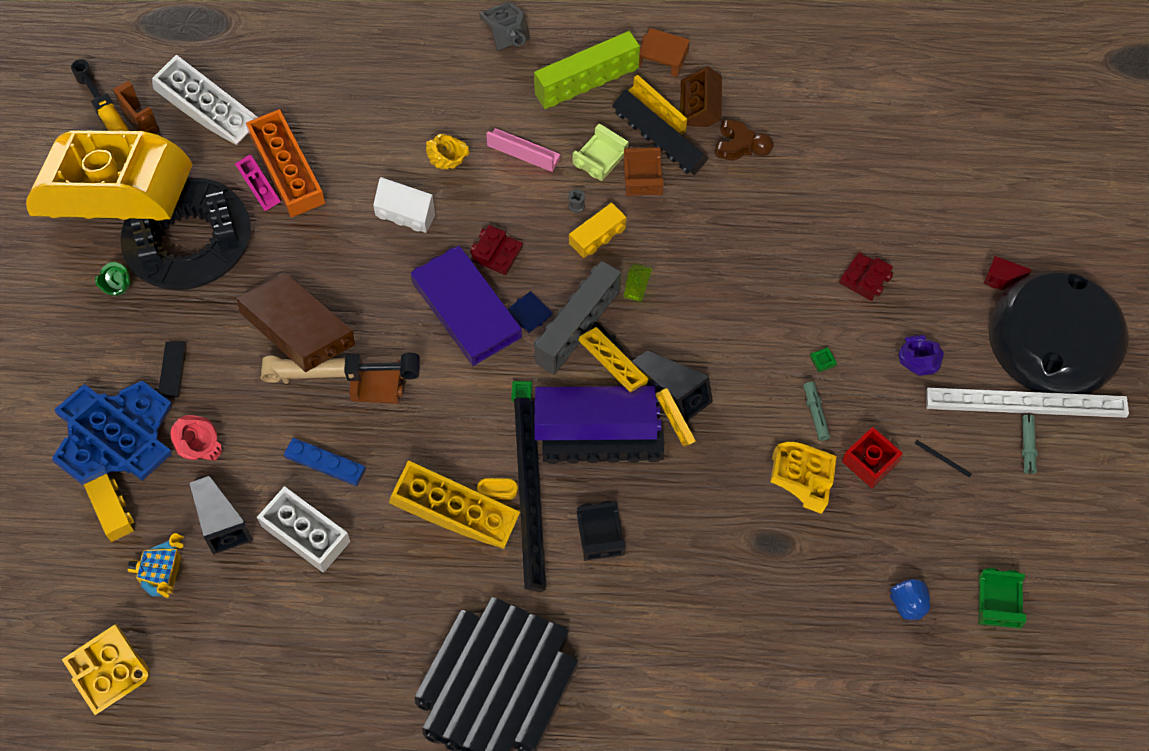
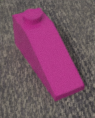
(258, 182)

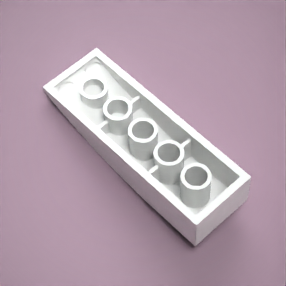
(202, 100)

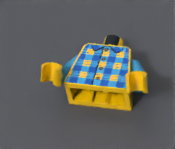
(158, 567)

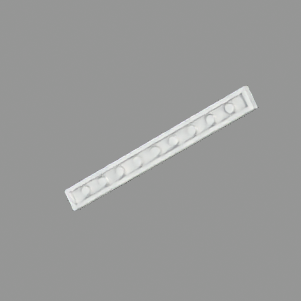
(1027, 402)

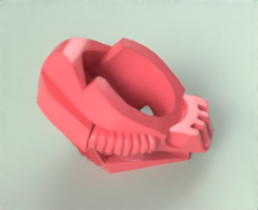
(195, 438)

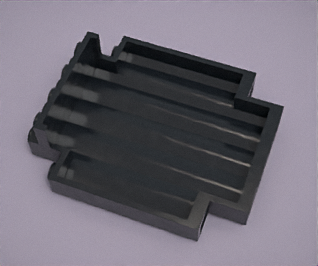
(496, 681)

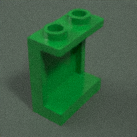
(1001, 598)

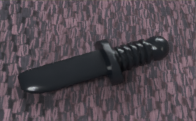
(611, 337)

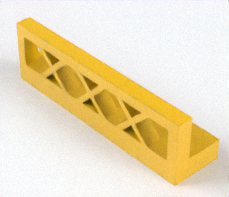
(658, 104)
(613, 359)

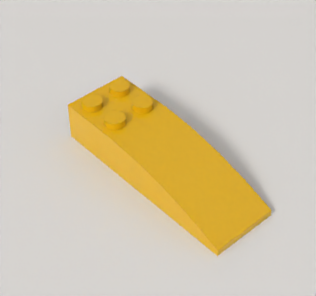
(453, 506)

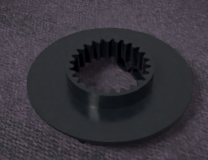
(231, 234)

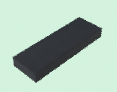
(172, 369)

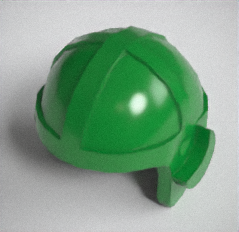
(113, 279)

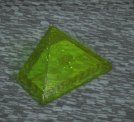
(637, 282)

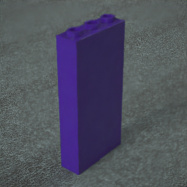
(466, 305)
(596, 413)

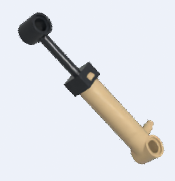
(350, 367)

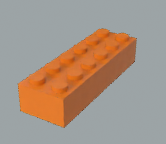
(285, 163)

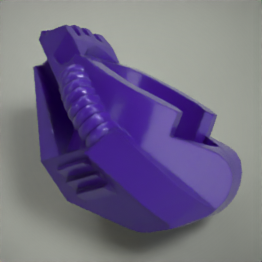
(913, 355)

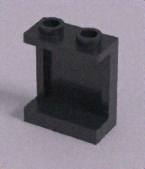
(600, 530)

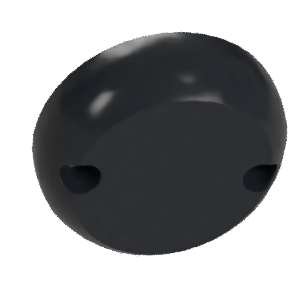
(1058, 333)

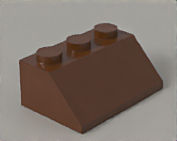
(701, 98)

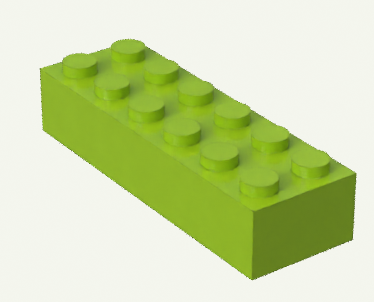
(586, 70)

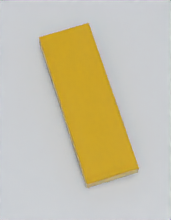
(675, 417)

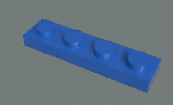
(324, 462)

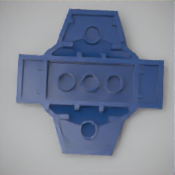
(112, 432)

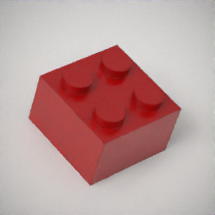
(872, 457)

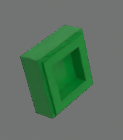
(823, 359)
(521, 389)

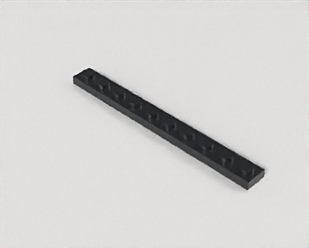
(529, 496)

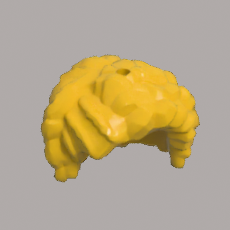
(451, 156)

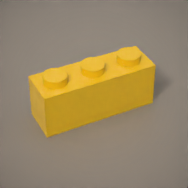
(597, 230)
(109, 507)

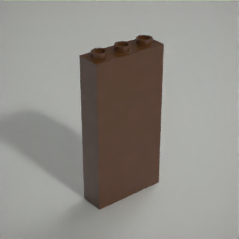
(296, 322)

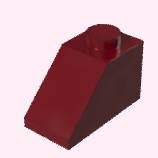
(1004, 273)

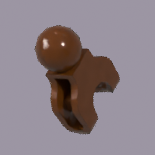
(742, 142)

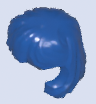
(911, 599)

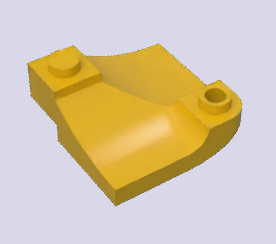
(804, 473)
(106, 669)

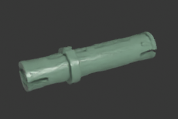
(814, 403)
(1029, 450)

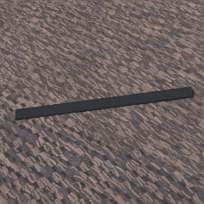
(944, 459)

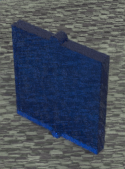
(529, 312)

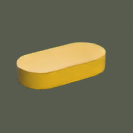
(498, 488)

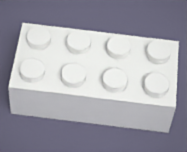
(303, 529)

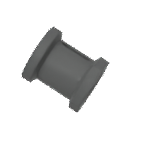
(576, 200)

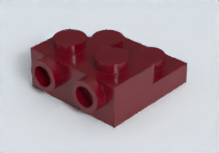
(496, 250)
(867, 276)

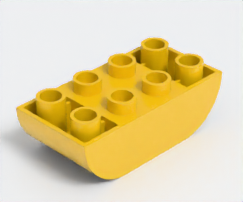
(110, 176)

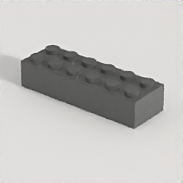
(577, 317)

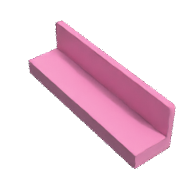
(523, 149)

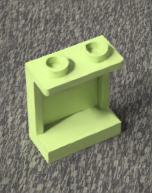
(600, 153)

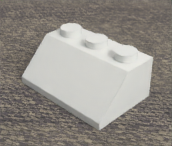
(404, 205)

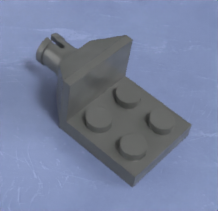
(507, 25)

